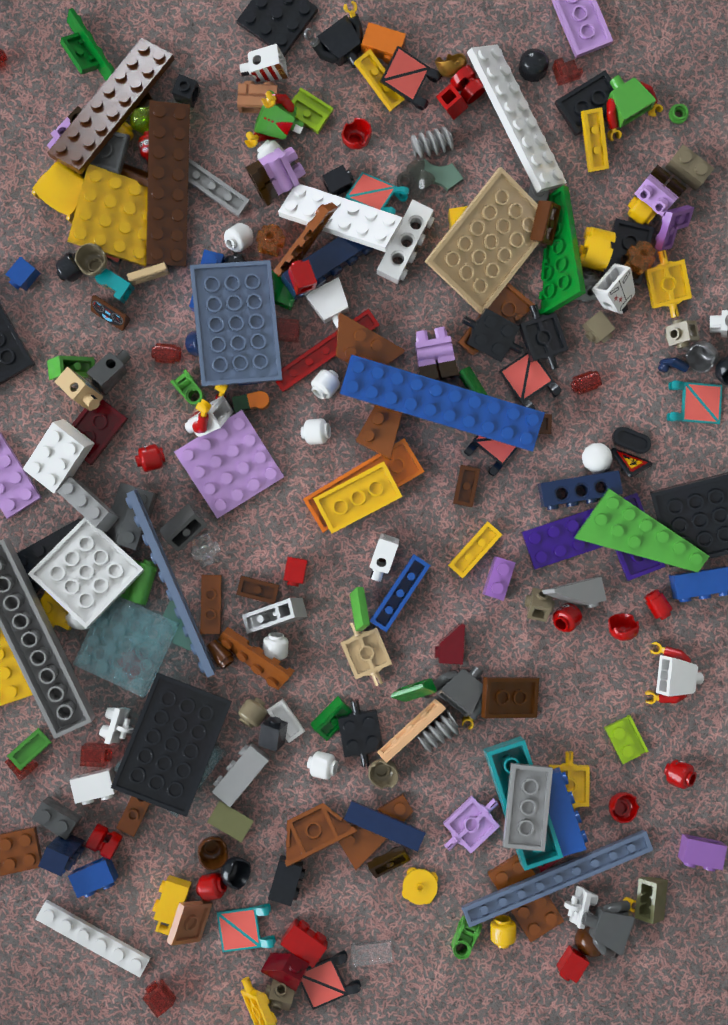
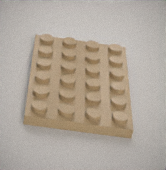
(487, 242)

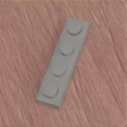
(216, 189)

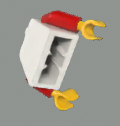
(210, 415)
(675, 676)

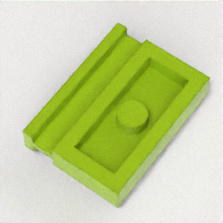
(311, 110)
(626, 739)

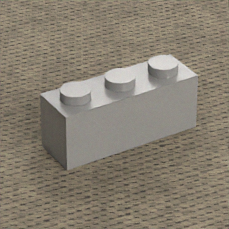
(87, 504)
(240, 773)

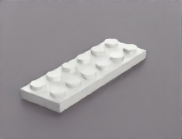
(349, 221)

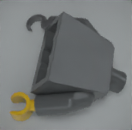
(462, 692)
(611, 926)

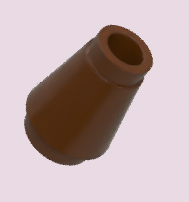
(221, 655)

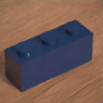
(62, 854)

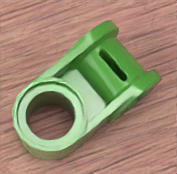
(187, 387)
(465, 936)

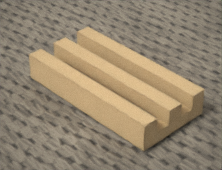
(148, 273)

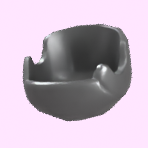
(702, 356)

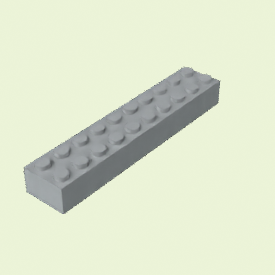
(39, 649)

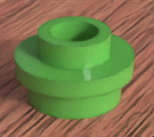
(678, 108)

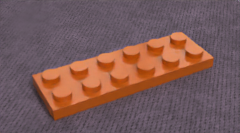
(402, 468)

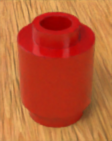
(658, 604)

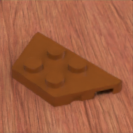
(362, 342)
(314, 832)

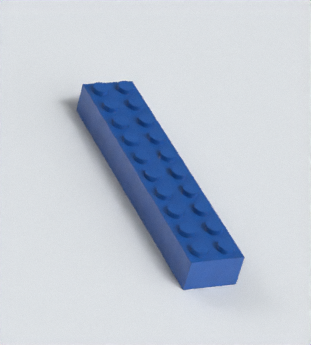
(441, 403)

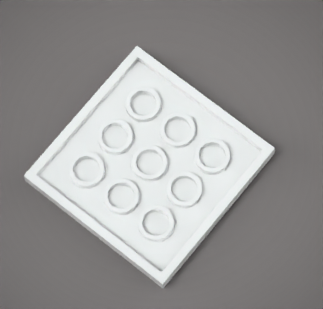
(86, 572)

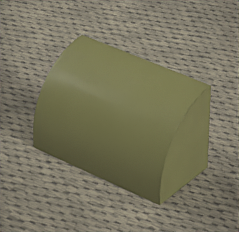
(230, 821)
(651, 899)

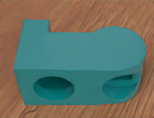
(122, 288)

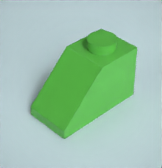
(78, 364)

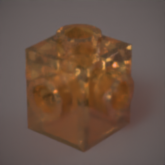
(270, 240)
(640, 256)

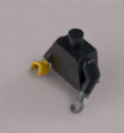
(341, 40)

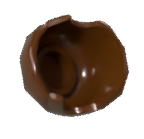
(212, 853)
(585, 943)

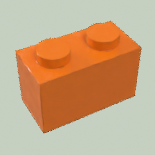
(382, 41)

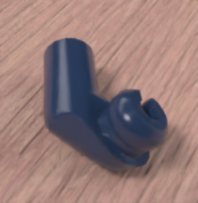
(672, 362)

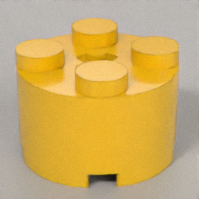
(597, 248)

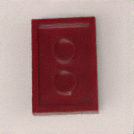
(100, 427)

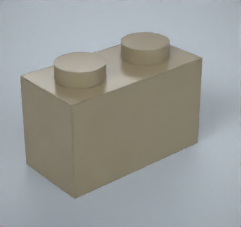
(689, 167)

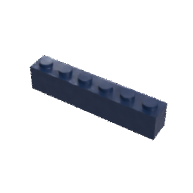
(330, 261)

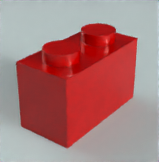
(304, 942)

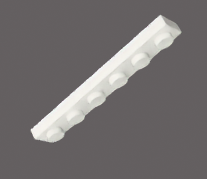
(93, 938)

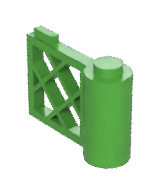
(140, 589)

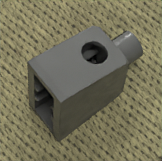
(109, 371)

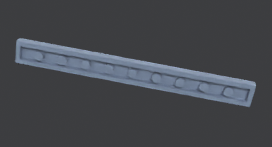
(167, 575)
(556, 878)

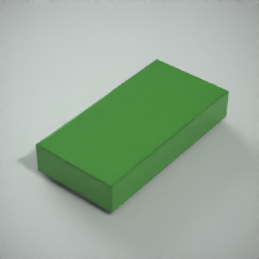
(359, 609)
(29, 749)

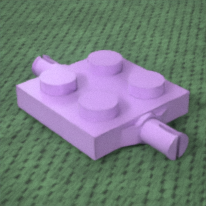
(471, 824)

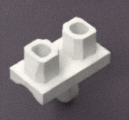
(719, 323)
(118, 727)
(580, 904)

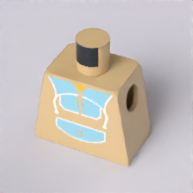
(85, 395)

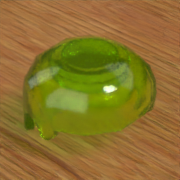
(140, 119)

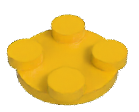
(420, 886)

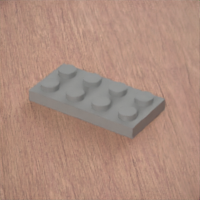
(527, 807)

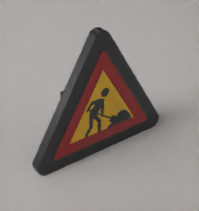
(629, 463)

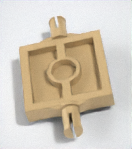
(366, 653)

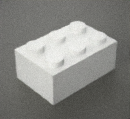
(58, 455)

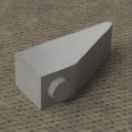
(581, 592)
(275, 615)

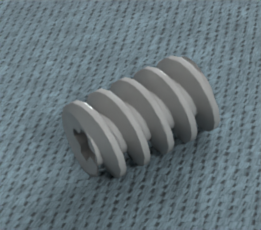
(432, 142)
(438, 732)

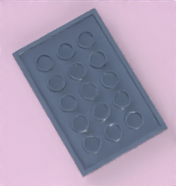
(236, 323)

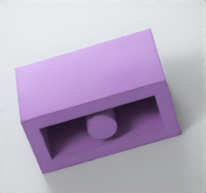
(498, 578)
(702, 852)

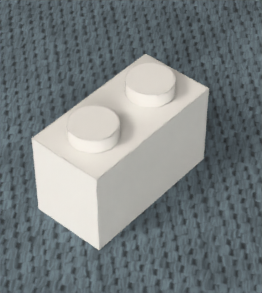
(93, 786)

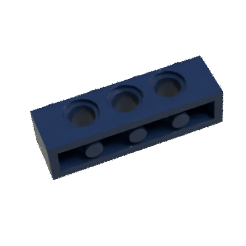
(548, 490)

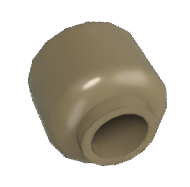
(252, 712)

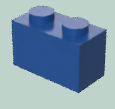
(93, 876)

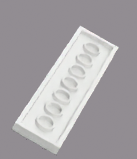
(516, 117)

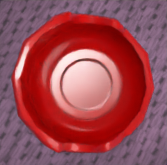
(357, 134)
(623, 626)
(623, 807)

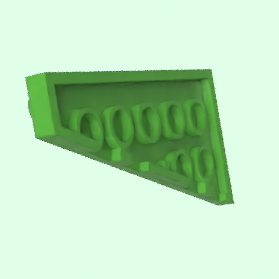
(628, 529)

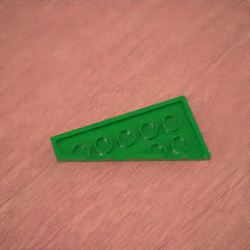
(561, 262)

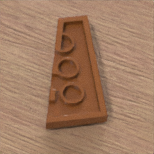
(307, 237)
(508, 304)
(380, 431)
(254, 657)
(364, 842)

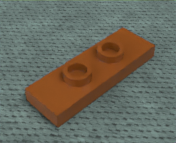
(211, 604)
(133, 816)

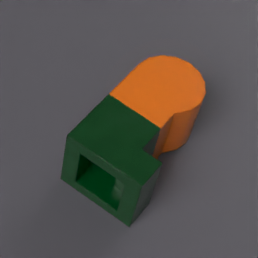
(250, 401)

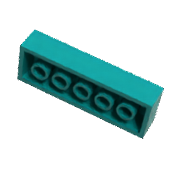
(499, 761)

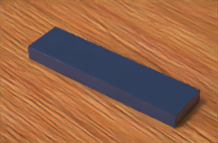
(384, 825)

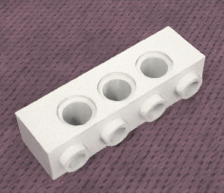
(415, 213)

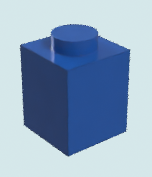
(22, 274)

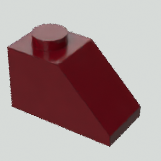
(451, 646)
(285, 969)

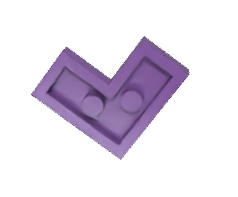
(671, 222)

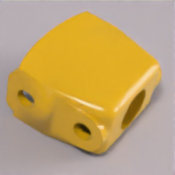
(60, 189)

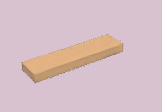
(411, 730)

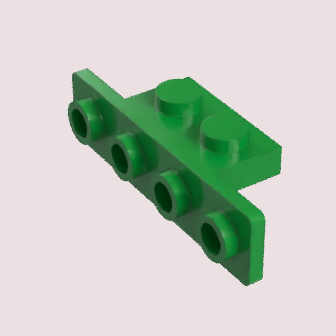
(83, 48)

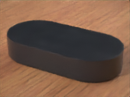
(631, 440)

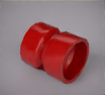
(468, 84)
(97, 838)

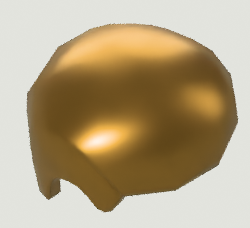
(451, 65)

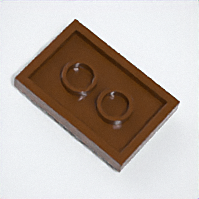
(510, 697)

